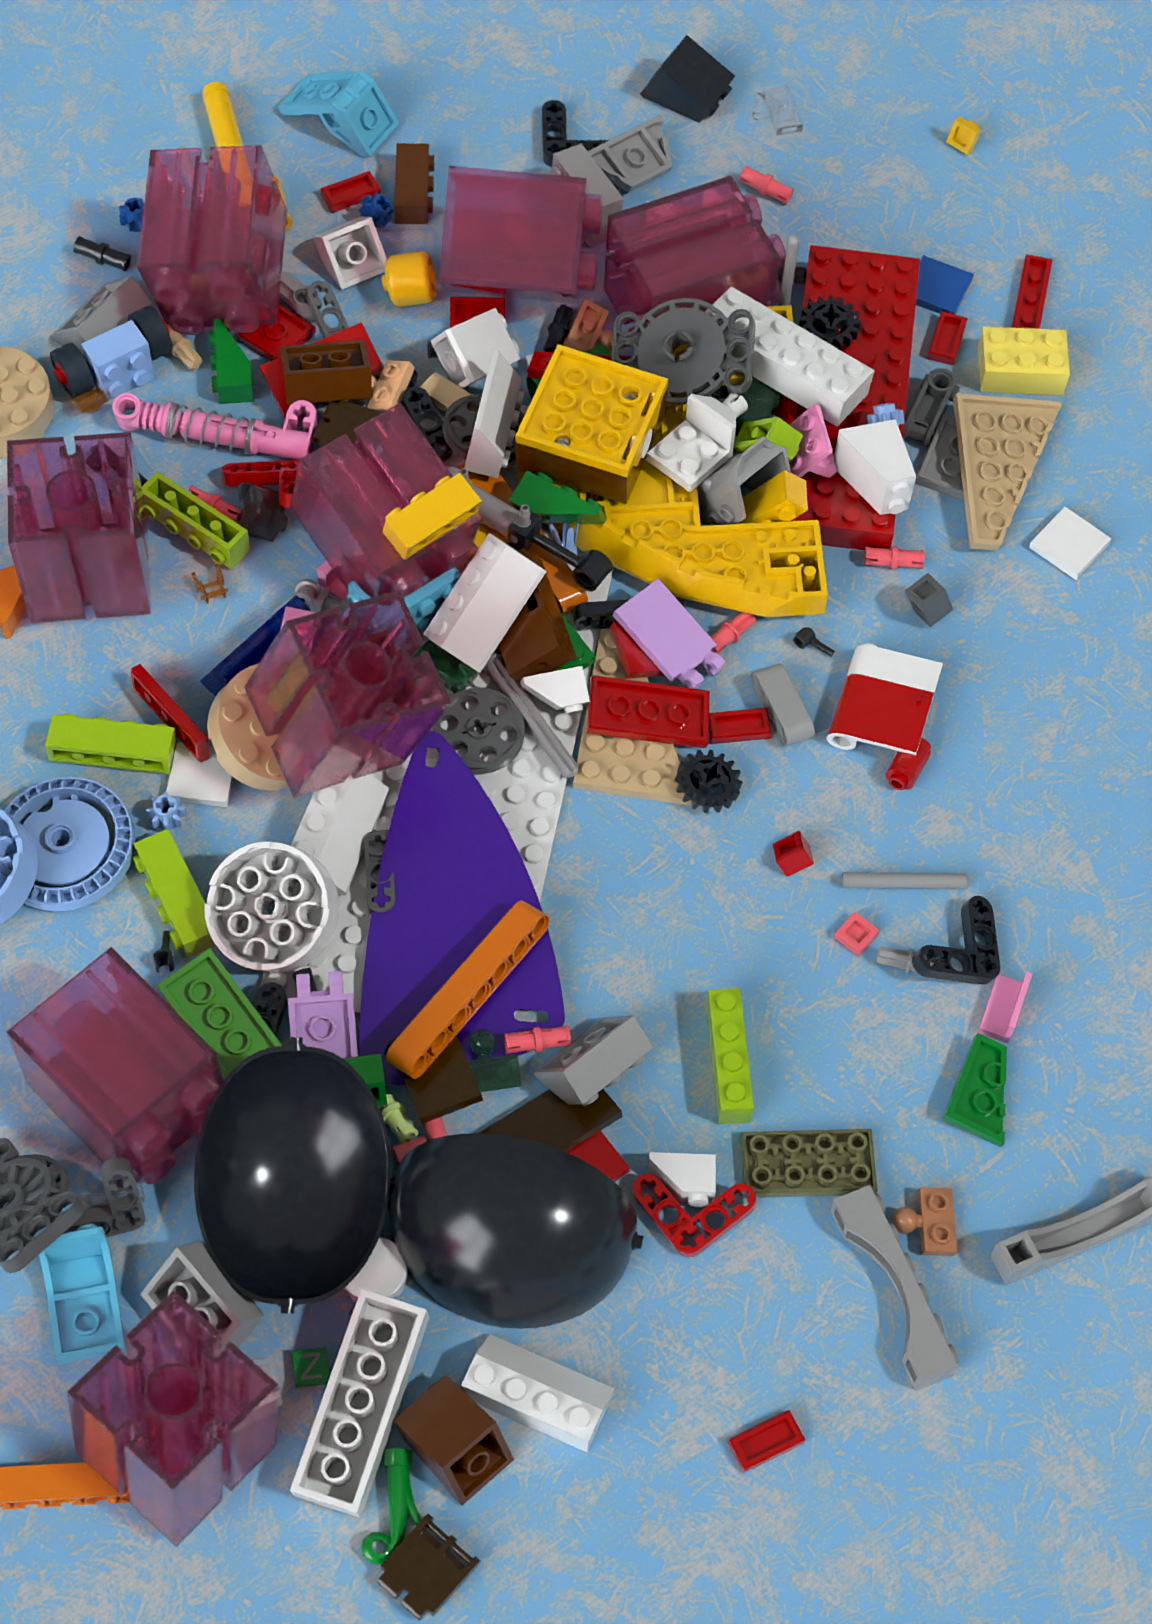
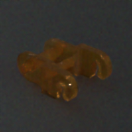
(201, 588)

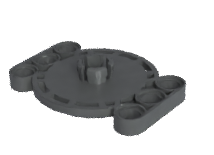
(704, 364)
(33, 1204)

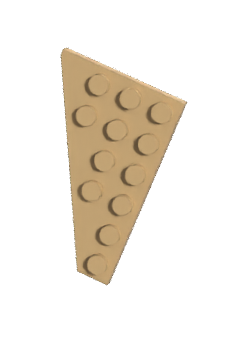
(997, 457)
(620, 763)

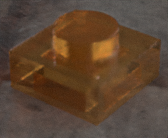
(90, 401)

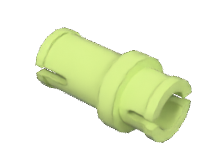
(394, 1116)

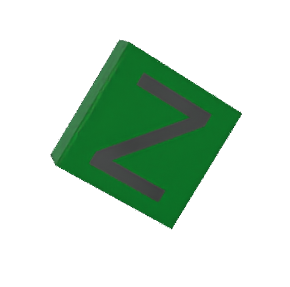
(311, 1367)

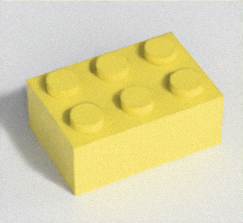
(1023, 360)

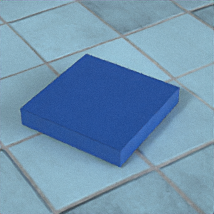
(941, 286)

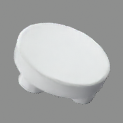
(382, 1274)

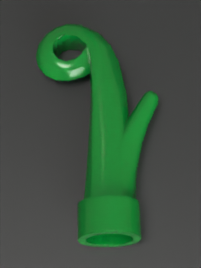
(400, 1500)

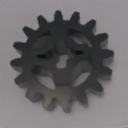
(831, 321)
(697, 770)

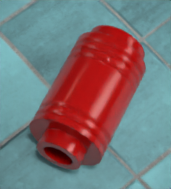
(907, 767)

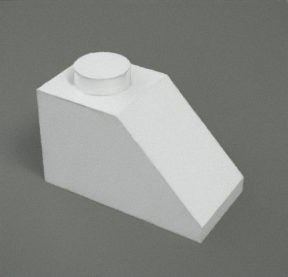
(559, 688)
(686, 1176)

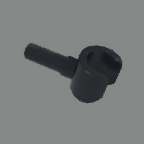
(807, 636)
(164, 955)

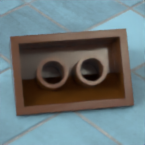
(326, 372)

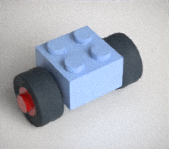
(114, 359)

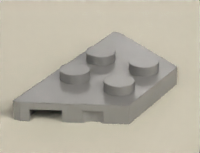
(635, 155)

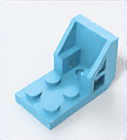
(348, 106)

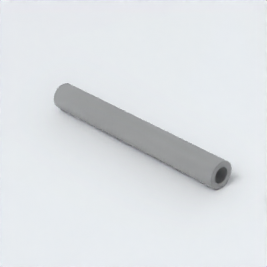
(904, 880)

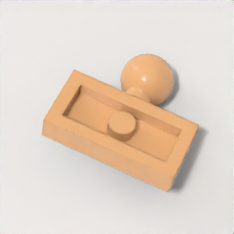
(391, 385)

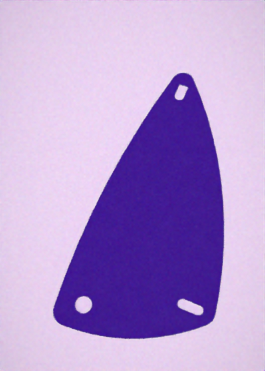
(452, 887)

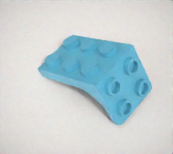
(422, 603)
(82, 1295)

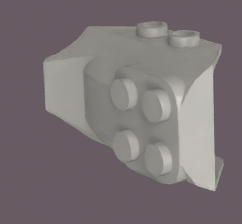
(720, 493)

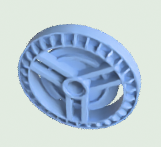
(86, 836)

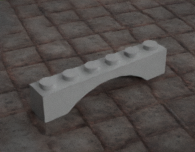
(864, 1225)
(1054, 1243)

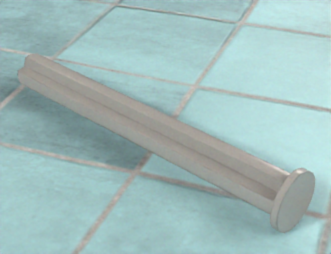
(531, 716)

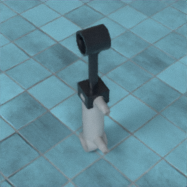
(524, 528)

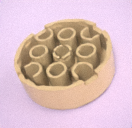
(24, 398)
(241, 739)

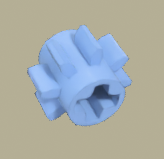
(886, 412)
(168, 804)

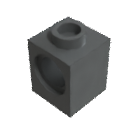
(929, 600)

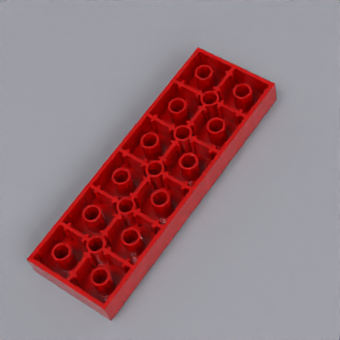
(885, 296)

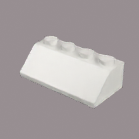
(495, 418)
(484, 602)
(339, 823)
(537, 1392)

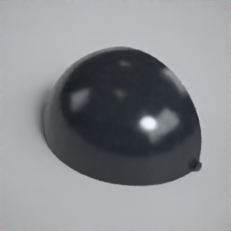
(292, 1175)
(510, 1229)

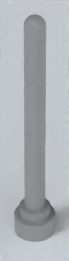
(789, 270)

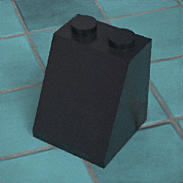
(689, 82)

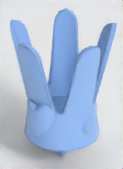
(569, 538)

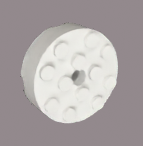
(302, 915)

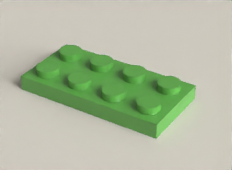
(217, 1010)

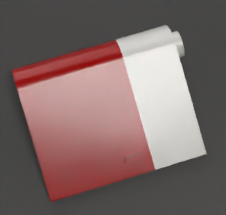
(884, 700)

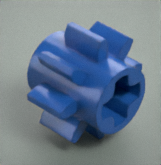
(378, 208)
(132, 214)

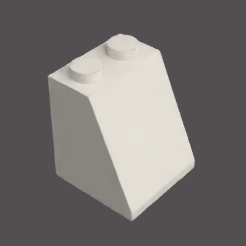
(468, 347)
(876, 465)

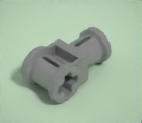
(317, 597)

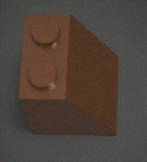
(454, 1439)

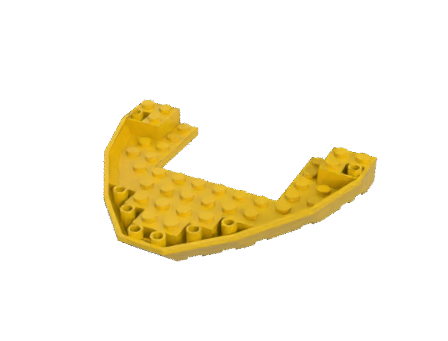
(739, 567)

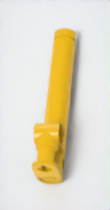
(225, 125)

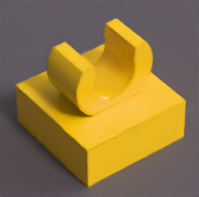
(964, 135)

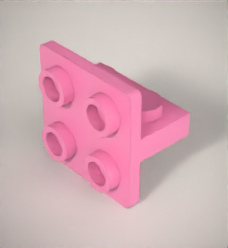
(815, 447)

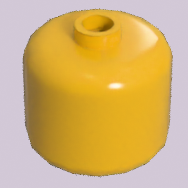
(410, 279)

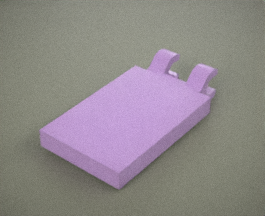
(669, 635)
(324, 1017)

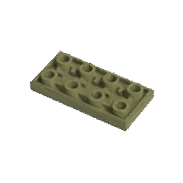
(808, 1162)

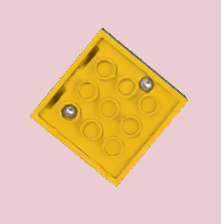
(591, 423)

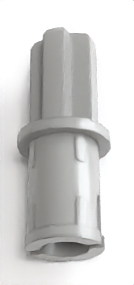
(896, 958)

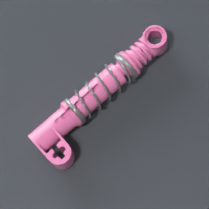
(222, 430)

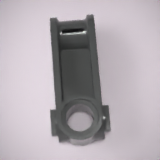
(935, 396)

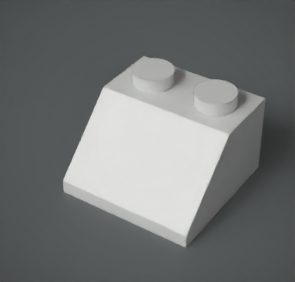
(351, 252)

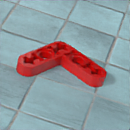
(264, 473)
(684, 1223)

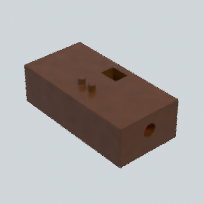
(538, 635)

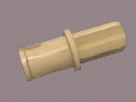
(183, 350)

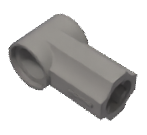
(294, 294)

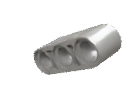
(783, 704)

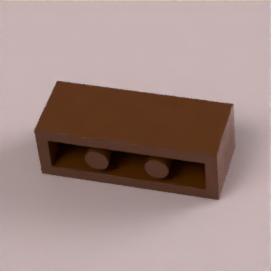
(413, 183)

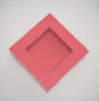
(856, 934)

